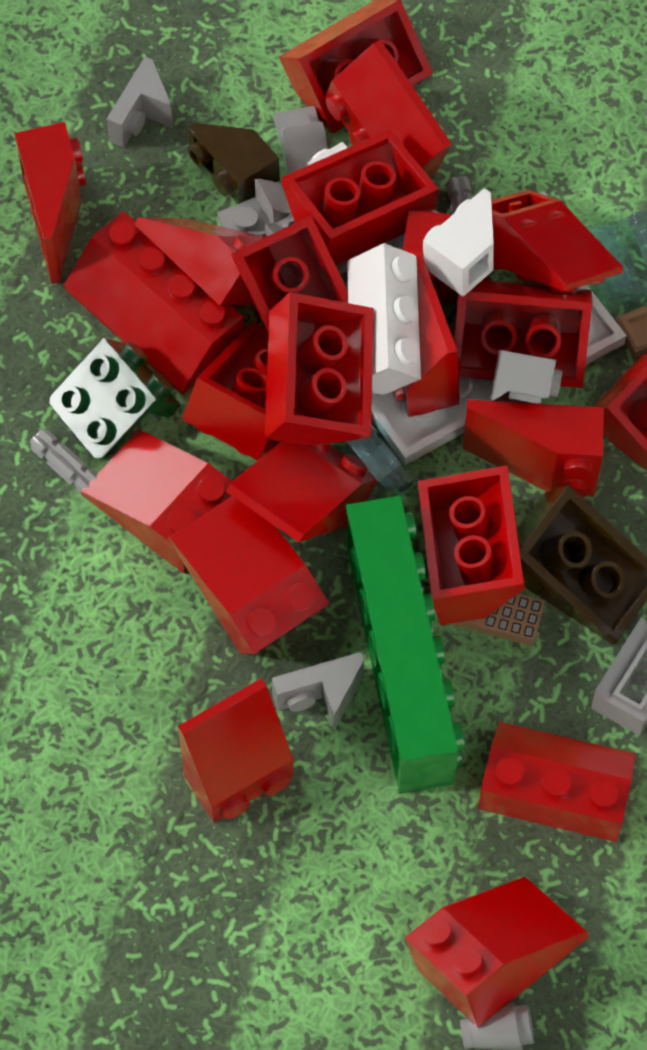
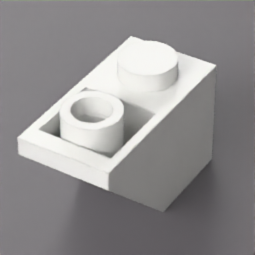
(463, 245)

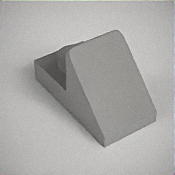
(141, 99)
(299, 136)
(250, 216)
(332, 681)

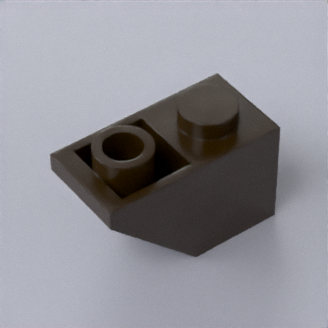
(233, 158)

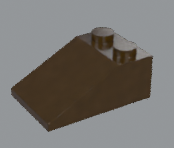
(582, 564)

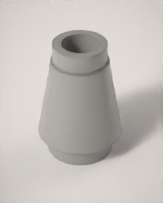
(503, 1031)

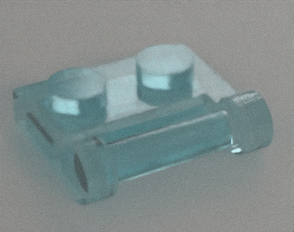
(624, 286)
(384, 464)

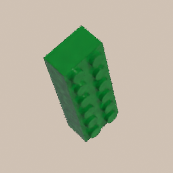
(402, 645)

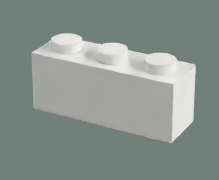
(388, 283)

